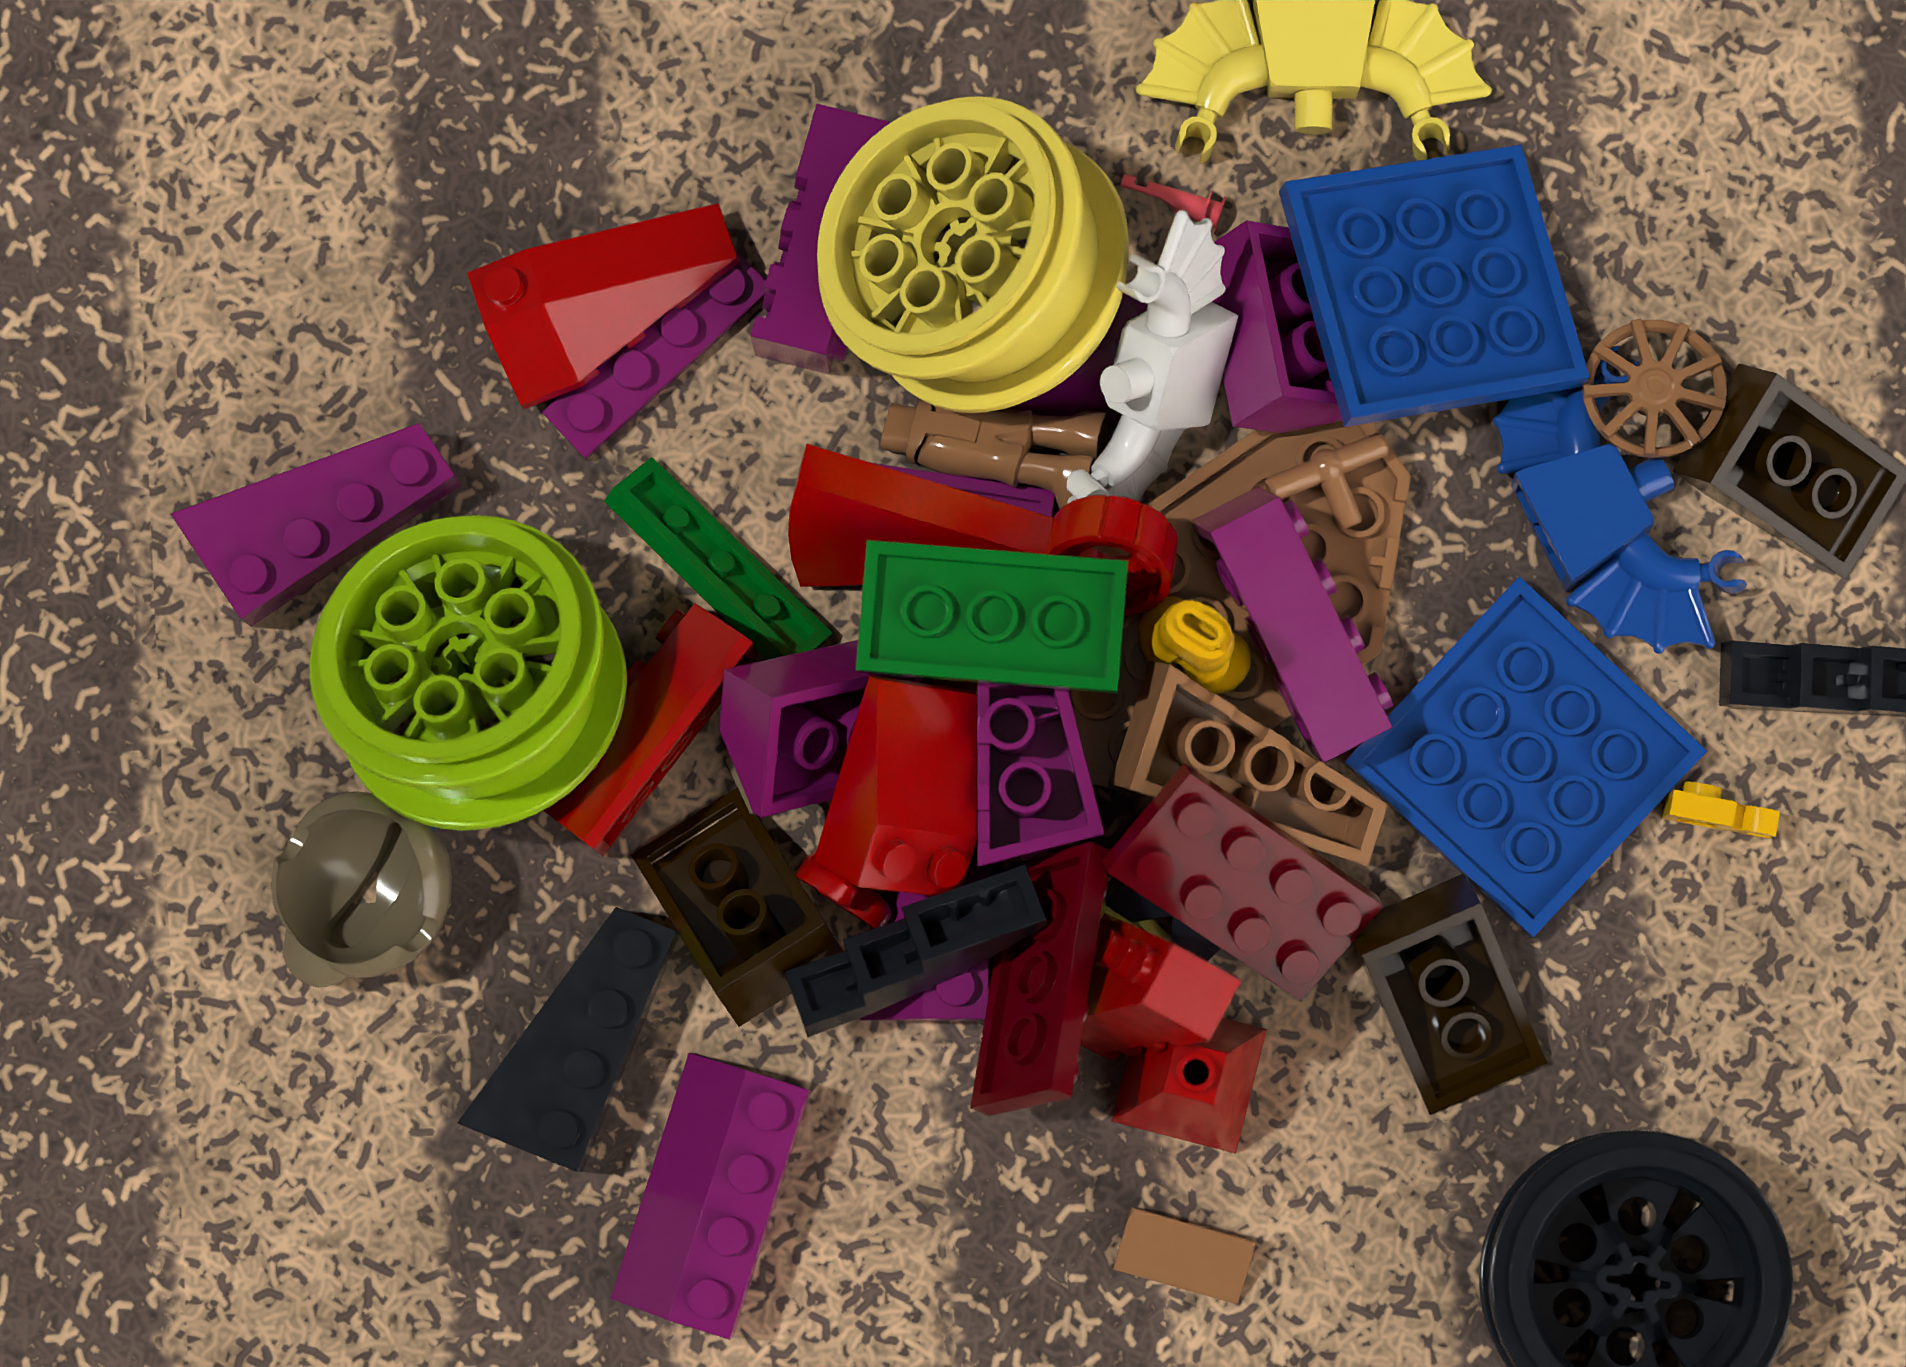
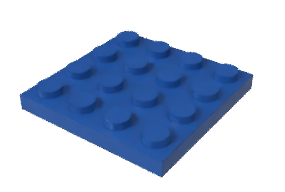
(1433, 285)
(1525, 757)

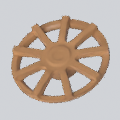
(1655, 387)

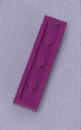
(639, 374)

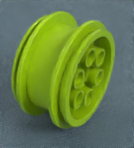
(449, 582)

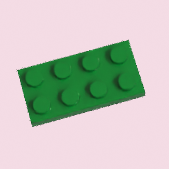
(991, 616)

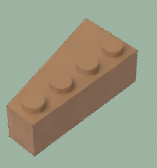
(1187, 724)

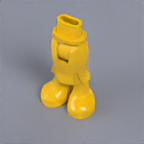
(1196, 639)

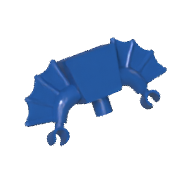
(1597, 521)

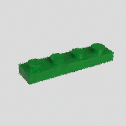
(715, 563)

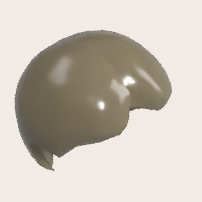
(327, 868)

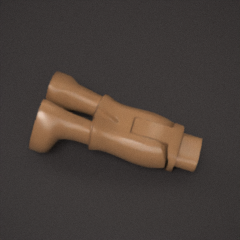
(998, 443)

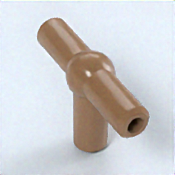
(1328, 469)

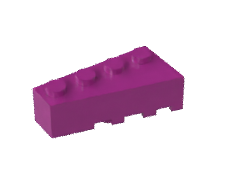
(795, 320)
(311, 520)
(1296, 622)

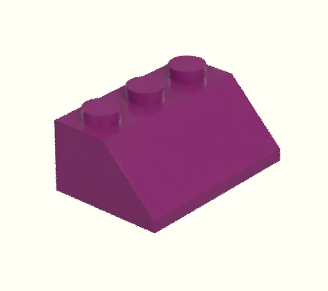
(1275, 359)
(792, 724)

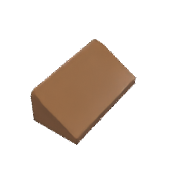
(1184, 1255)

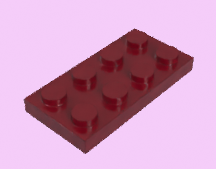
(1242, 882)
(1043, 988)

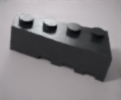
(572, 1055)

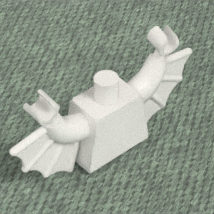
(1164, 362)

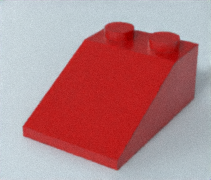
(906, 790)

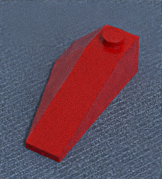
(584, 298)

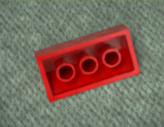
(660, 718)

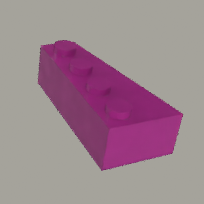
(1030, 775)

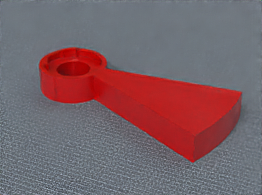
(849, 501)

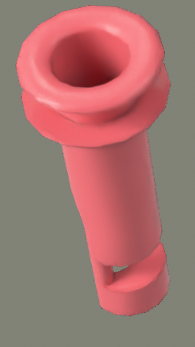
(1196, 206)

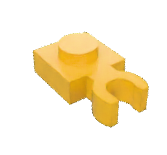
(1702, 806)

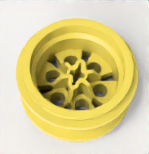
(910, 299)

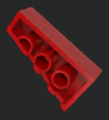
(1150, 993)

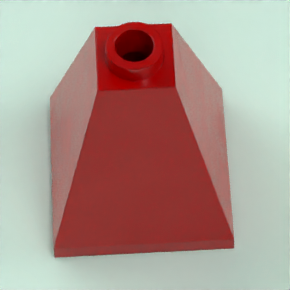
(1209, 1114)

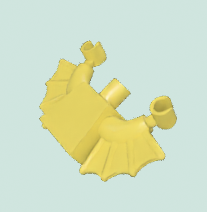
(1316, 56)

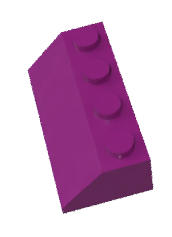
(710, 1196)

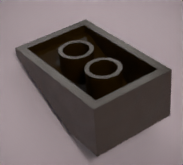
(1794, 470)
(736, 905)
(1448, 994)

